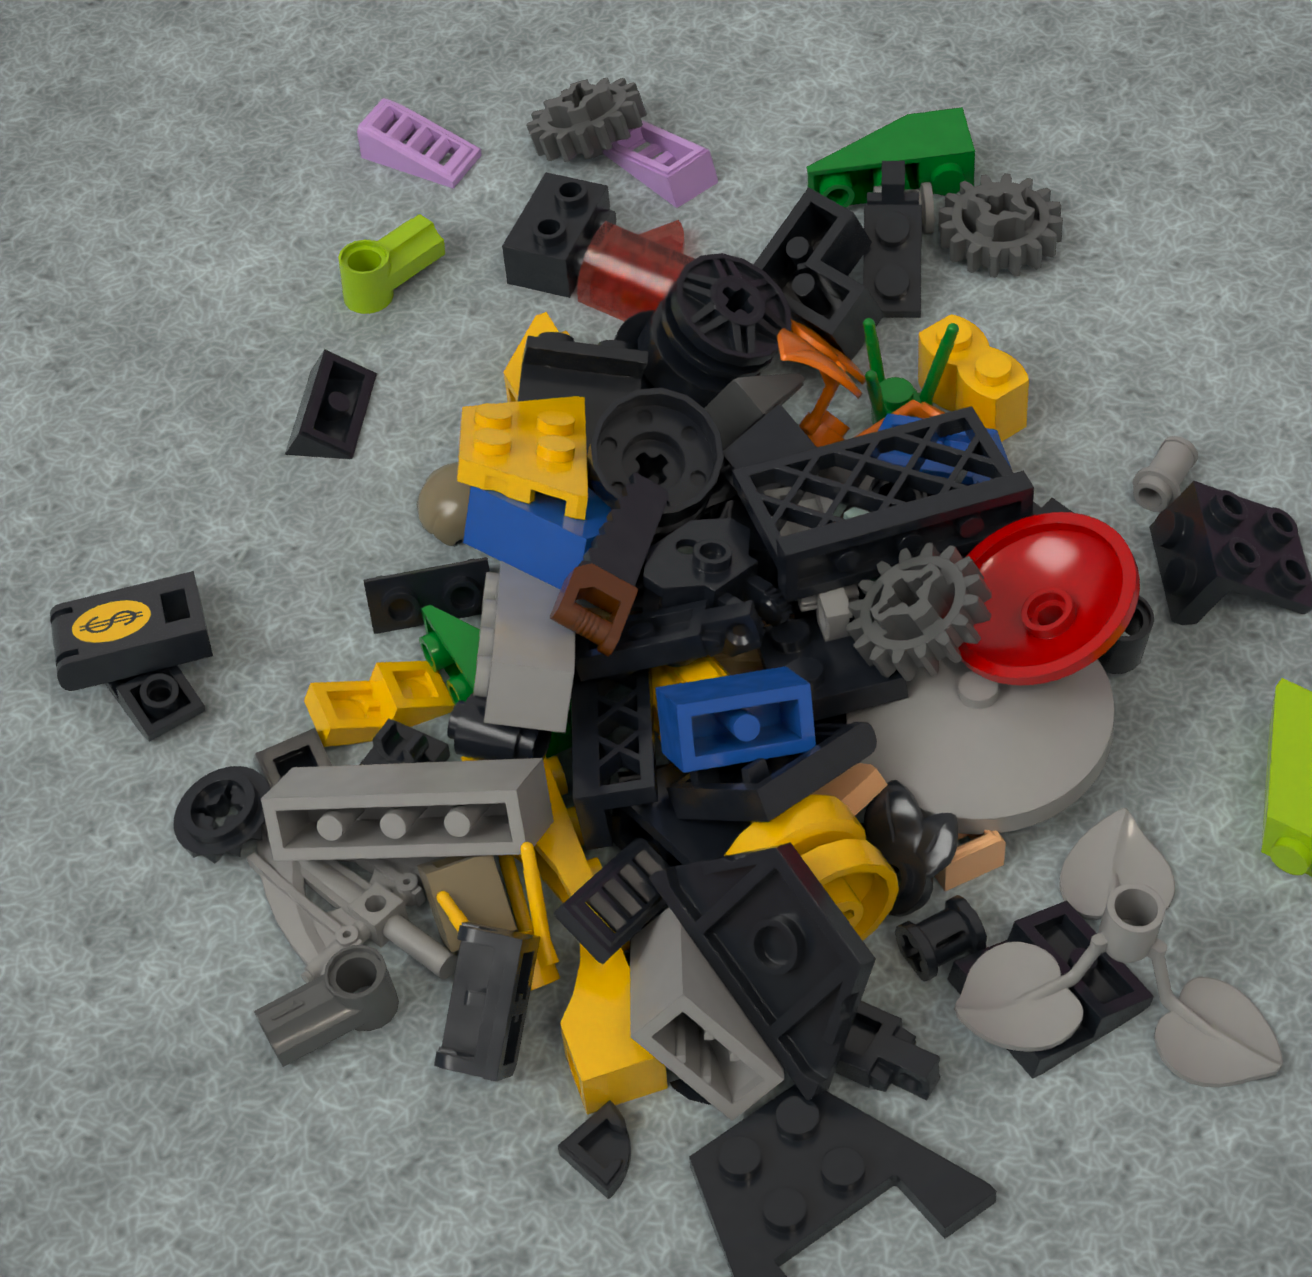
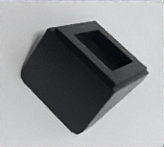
(298, 751)

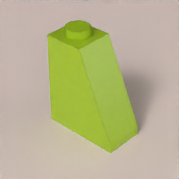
(1289, 781)

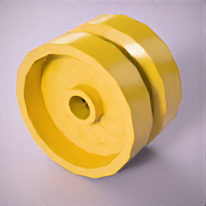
(836, 853)

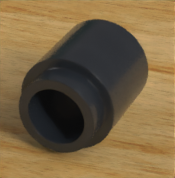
(492, 741)

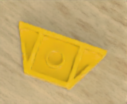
(527, 450)

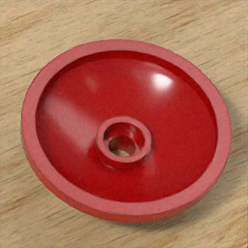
(1057, 598)

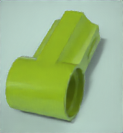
(376, 268)

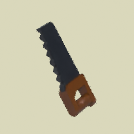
(612, 566)

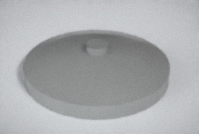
(994, 748)

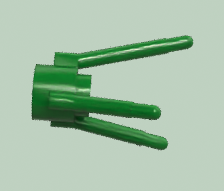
(894, 392)

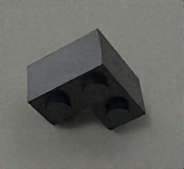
(812, 267)

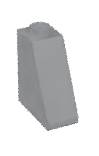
(694, 1022)

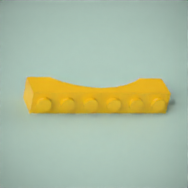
(597, 1019)

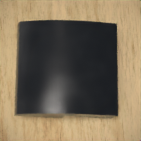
(1106, 991)

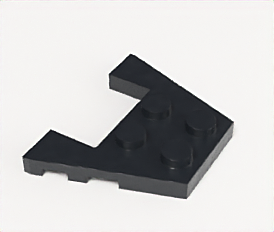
(808, 1168)

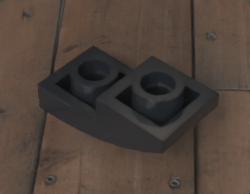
(157, 700)

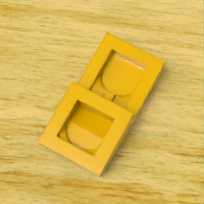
(358, 709)

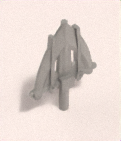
(362, 907)

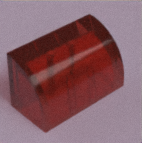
(626, 272)

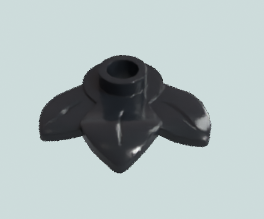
(910, 843)

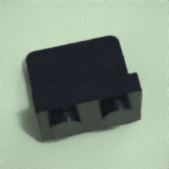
(1225, 543)

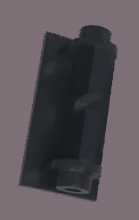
(398, 598)

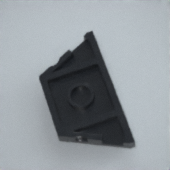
(777, 951)

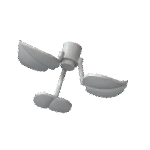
(1118, 876)

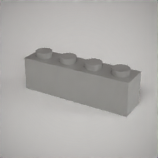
(523, 654)
(408, 810)

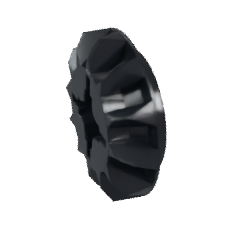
(212, 798)

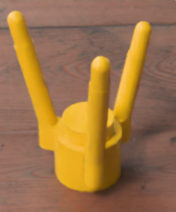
(545, 967)

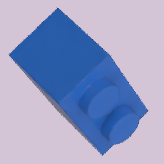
(735, 719)

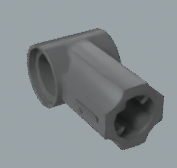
(329, 1006)

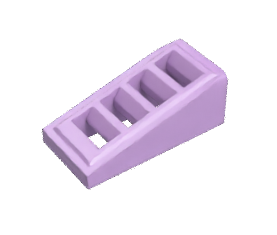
(391, 123)
(674, 175)

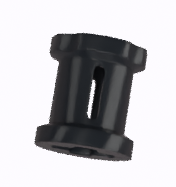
(941, 937)

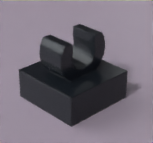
(403, 744)

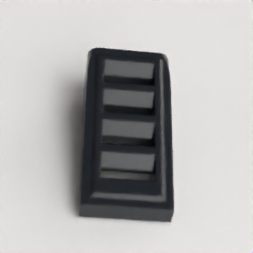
(619, 896)

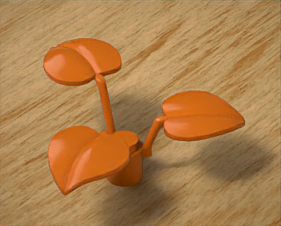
(821, 426)

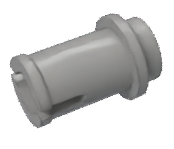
(1161, 481)

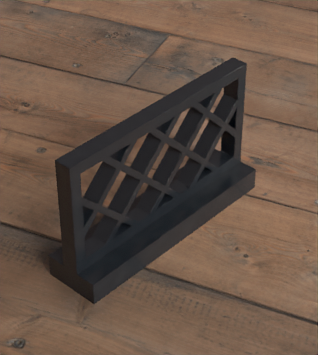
(848, 550)

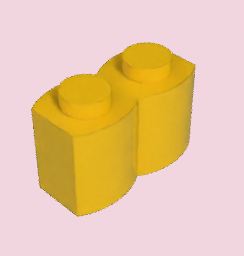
(976, 377)

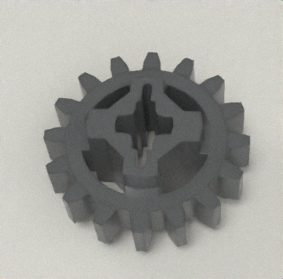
(586, 119)
(1000, 225)
(919, 611)

